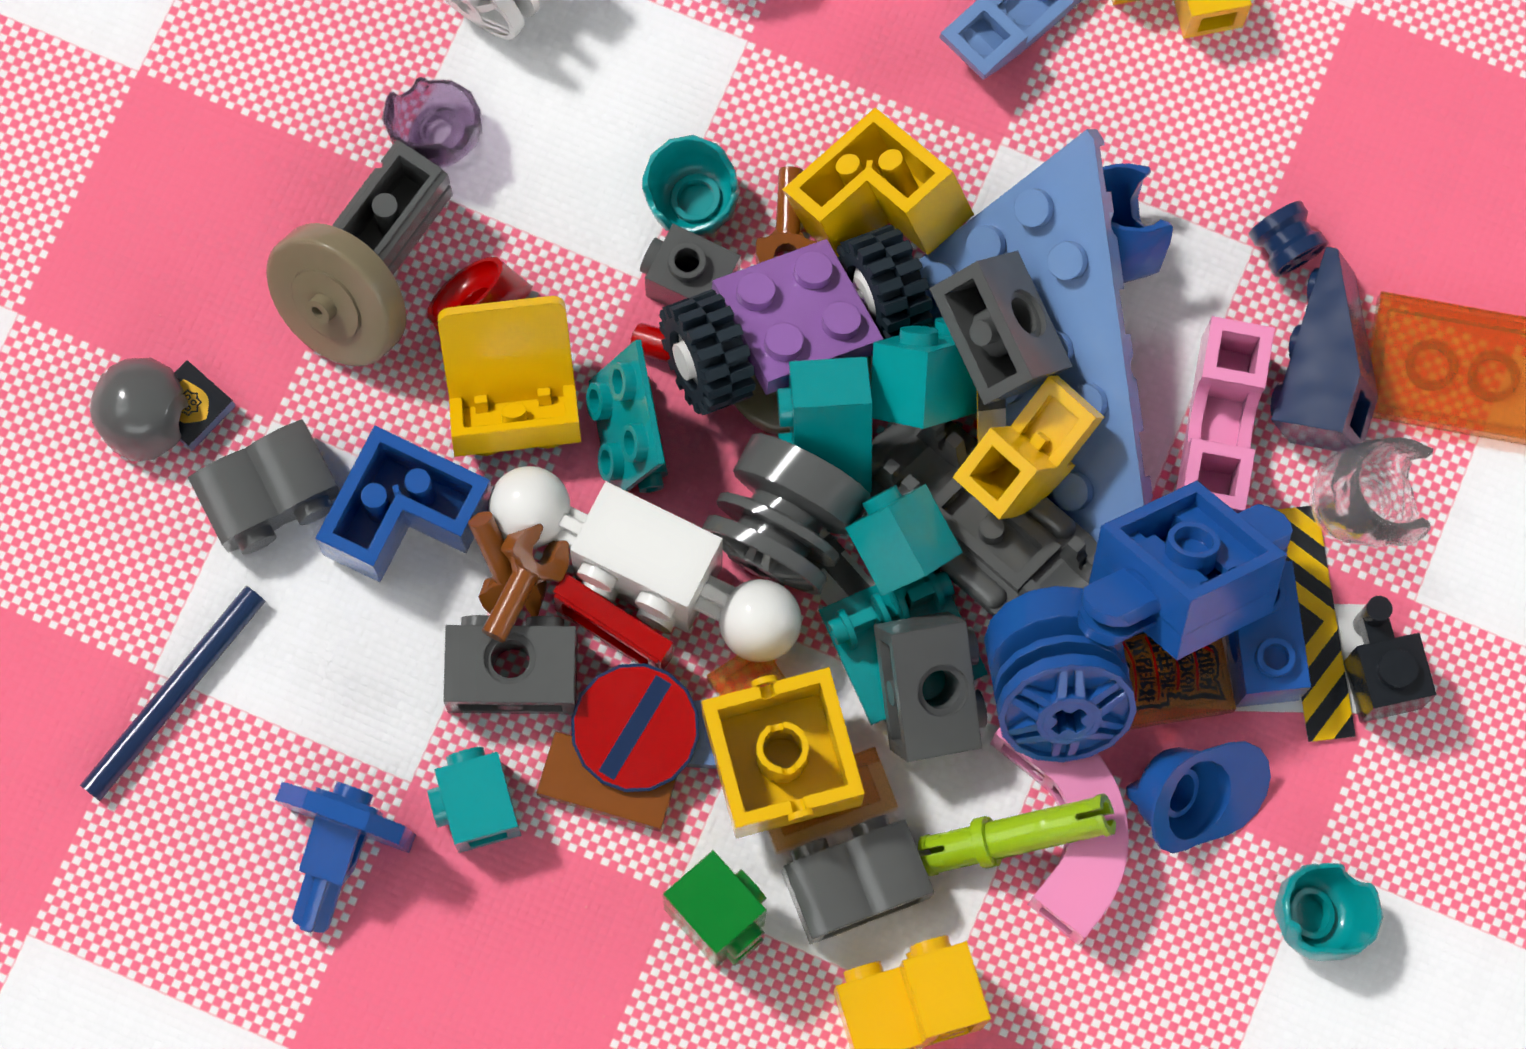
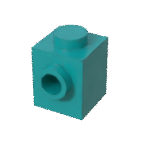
(902, 537)
(474, 800)

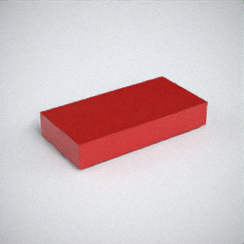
(611, 624)

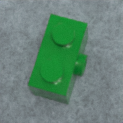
(718, 910)

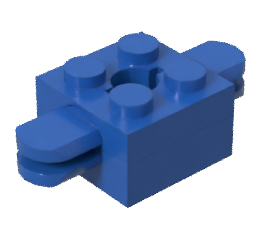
(1184, 571)

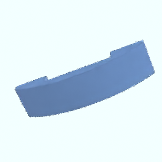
(1000, 30)

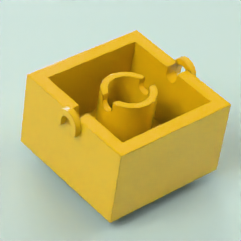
(782, 752)

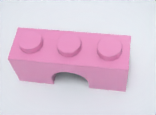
(1224, 407)

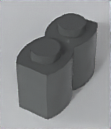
(265, 488)
(856, 879)

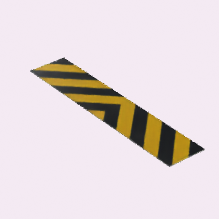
(1327, 701)

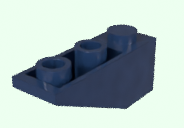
(1330, 372)

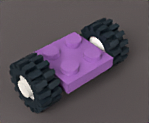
(792, 311)

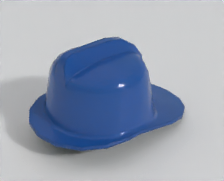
(1200, 794)

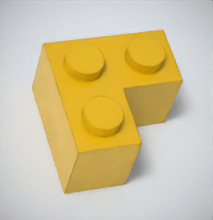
(878, 179)
(916, 1004)

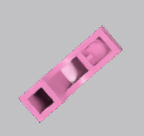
(1090, 868)

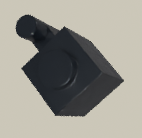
(1386, 672)

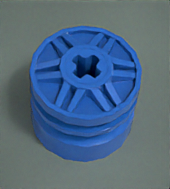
(1051, 683)

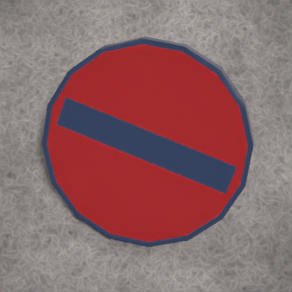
(635, 727)

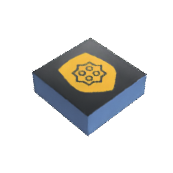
(206, 405)

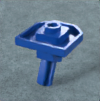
(334, 845)

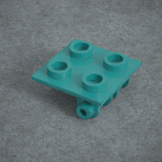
(627, 423)
(852, 632)

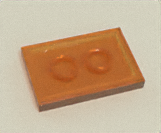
(1450, 367)

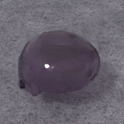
(435, 120)

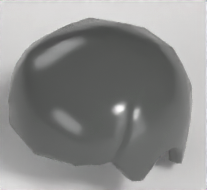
(138, 408)

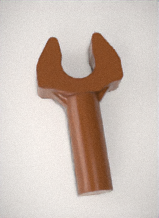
(787, 233)
(490, 542)
(524, 576)

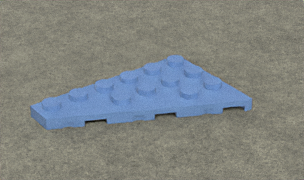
(1066, 240)

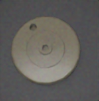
(336, 294)

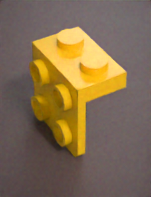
(509, 376)

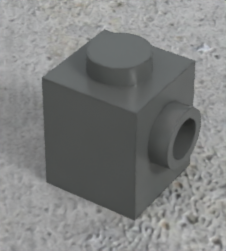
(684, 265)

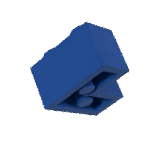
(396, 489)

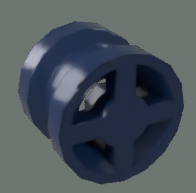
(1288, 238)

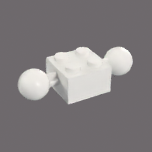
(650, 562)

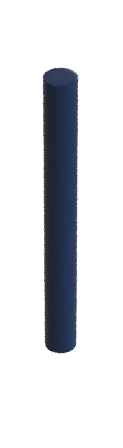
(172, 693)

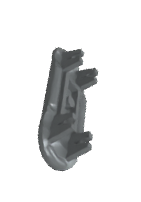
(998, 556)

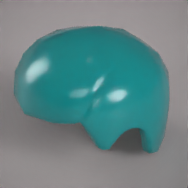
(691, 185)
(1327, 912)

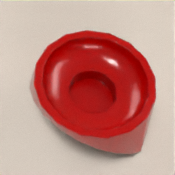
(478, 283)

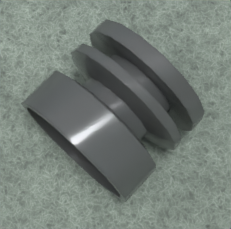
(788, 509)

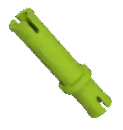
(989, 841)

